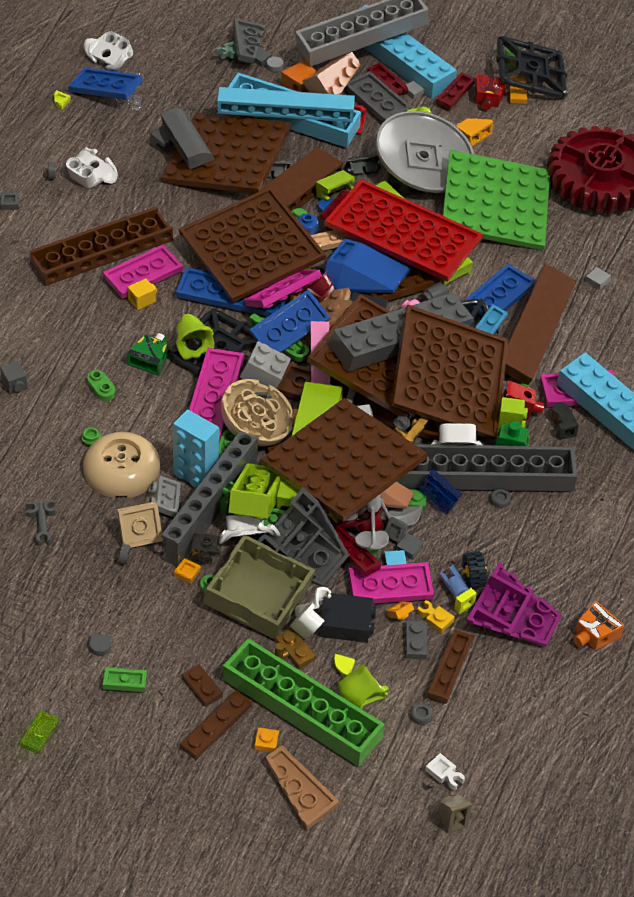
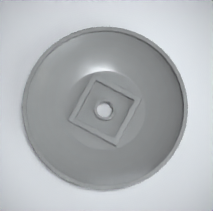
(413, 134)

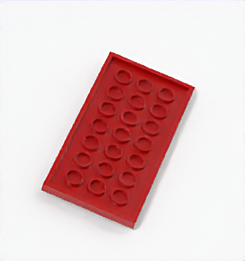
(404, 230)

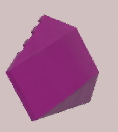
(514, 609)

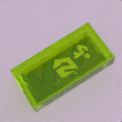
(39, 732)

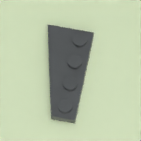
(247, 39)

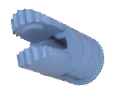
(454, 584)

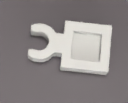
(443, 770)

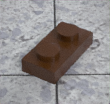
(202, 685)

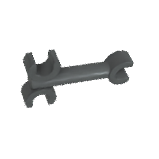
(41, 509)

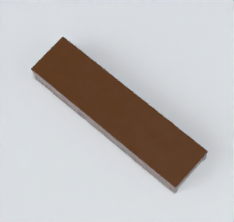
(302, 177)
(100, 246)
(537, 323)

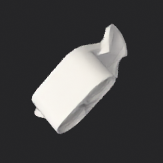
(113, 43)
(86, 175)
(457, 434)
(245, 525)
(307, 620)

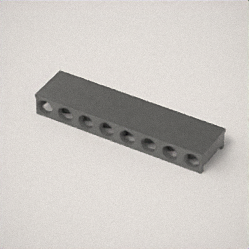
(205, 501)

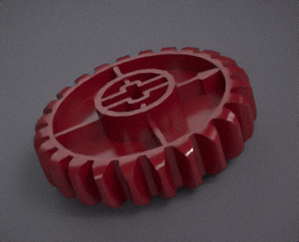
(594, 169)

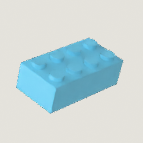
(194, 447)

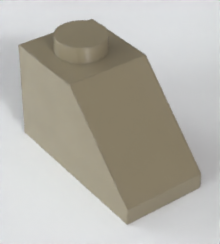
(454, 812)

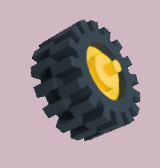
(474, 569)

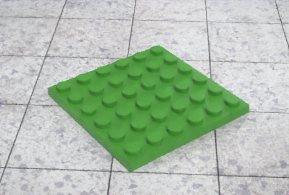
(498, 198)

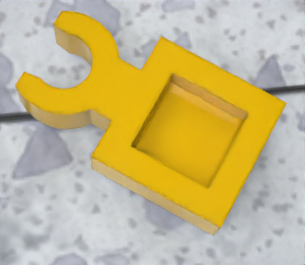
(436, 618)

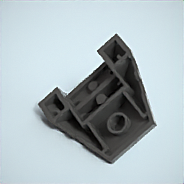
(308, 537)

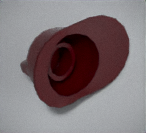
(320, 288)
(363, 522)

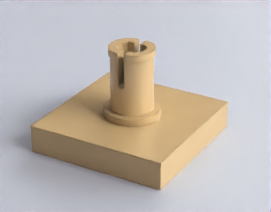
(140, 524)

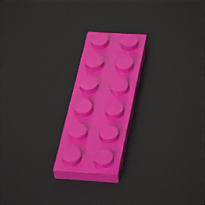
(216, 375)

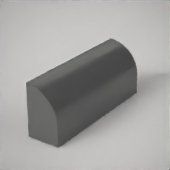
(186, 138)

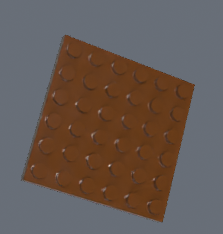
(241, 149)
(252, 244)
(449, 371)
(371, 381)
(344, 459)

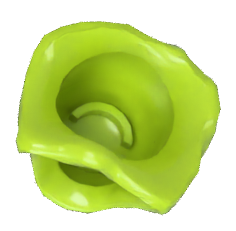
(189, 328)
(361, 687)

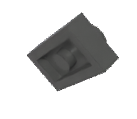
(416, 639)

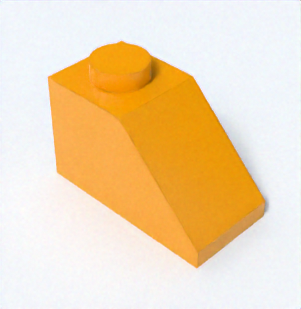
(476, 129)

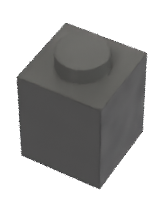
(13, 377)

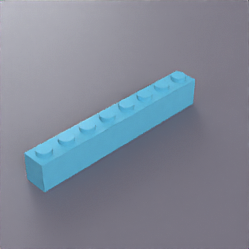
(286, 104)

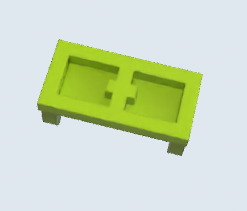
(333, 183)

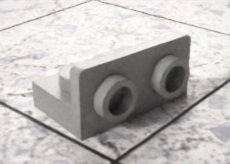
(166, 494)

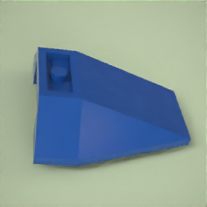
(364, 269)

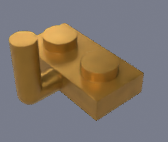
(417, 426)
(292, 645)

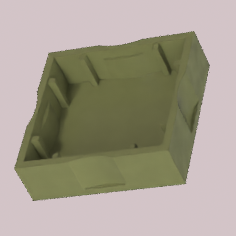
(259, 586)

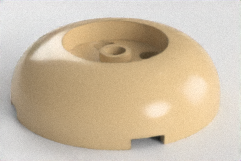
(246, 411)
(121, 474)

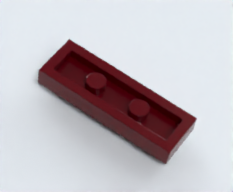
(455, 91)

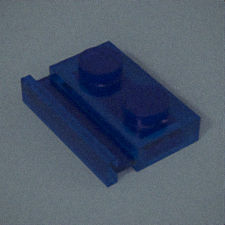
(440, 491)

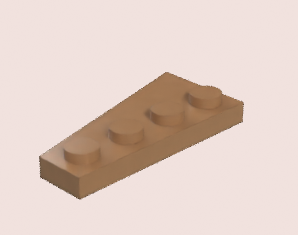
(301, 788)

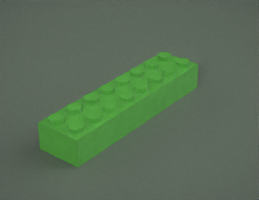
(303, 702)

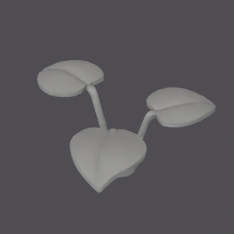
(380, 539)

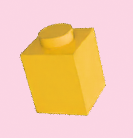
(142, 294)

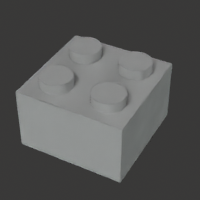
(265, 365)

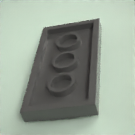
(376, 96)

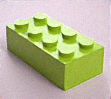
(254, 492)

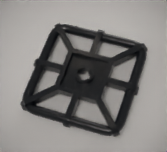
(538, 71)
(221, 338)

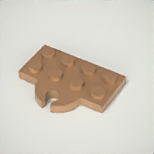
(335, 305)

